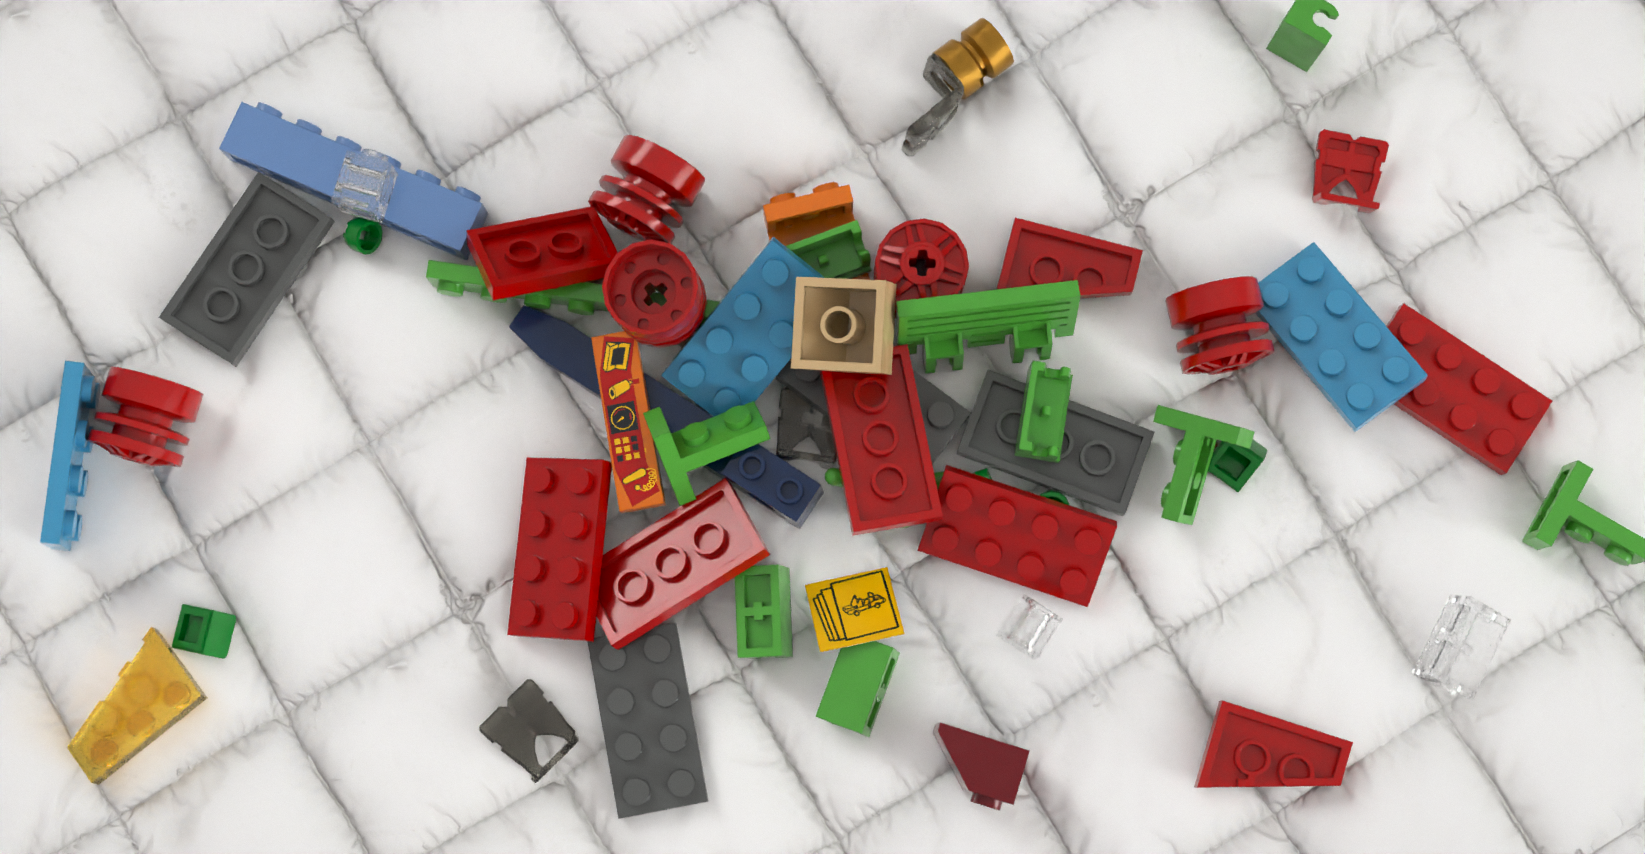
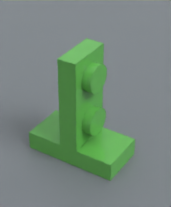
(704, 442)
(1193, 459)
(1581, 520)

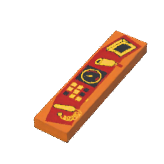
(628, 435)

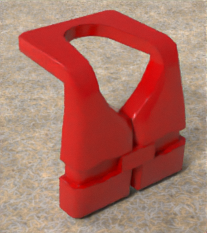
(1348, 160)

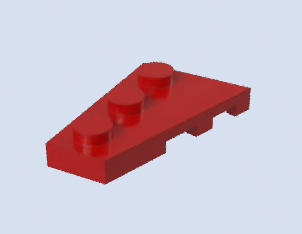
(1053, 255)
(1268, 752)

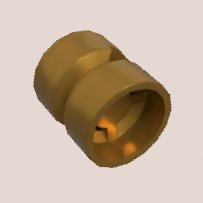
(977, 55)

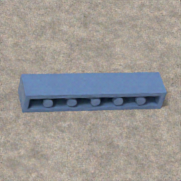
(313, 163)

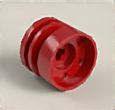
(650, 184)
(924, 241)
(651, 268)
(1219, 325)
(145, 417)

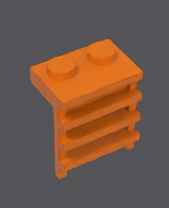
(801, 217)

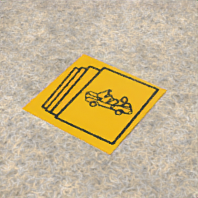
(854, 609)

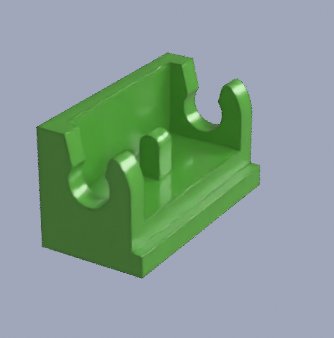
(1298, 36)
(835, 252)
(1043, 412)
(763, 612)
(858, 686)

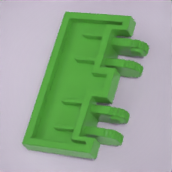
(985, 319)

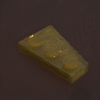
(142, 706)

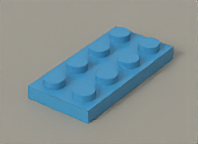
(744, 336)
(1336, 337)
(66, 475)

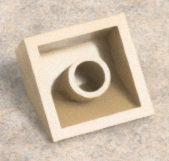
(843, 325)

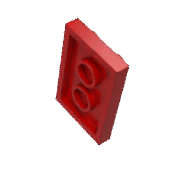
(541, 252)

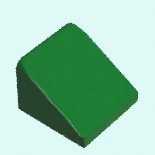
(1236, 463)
(204, 631)

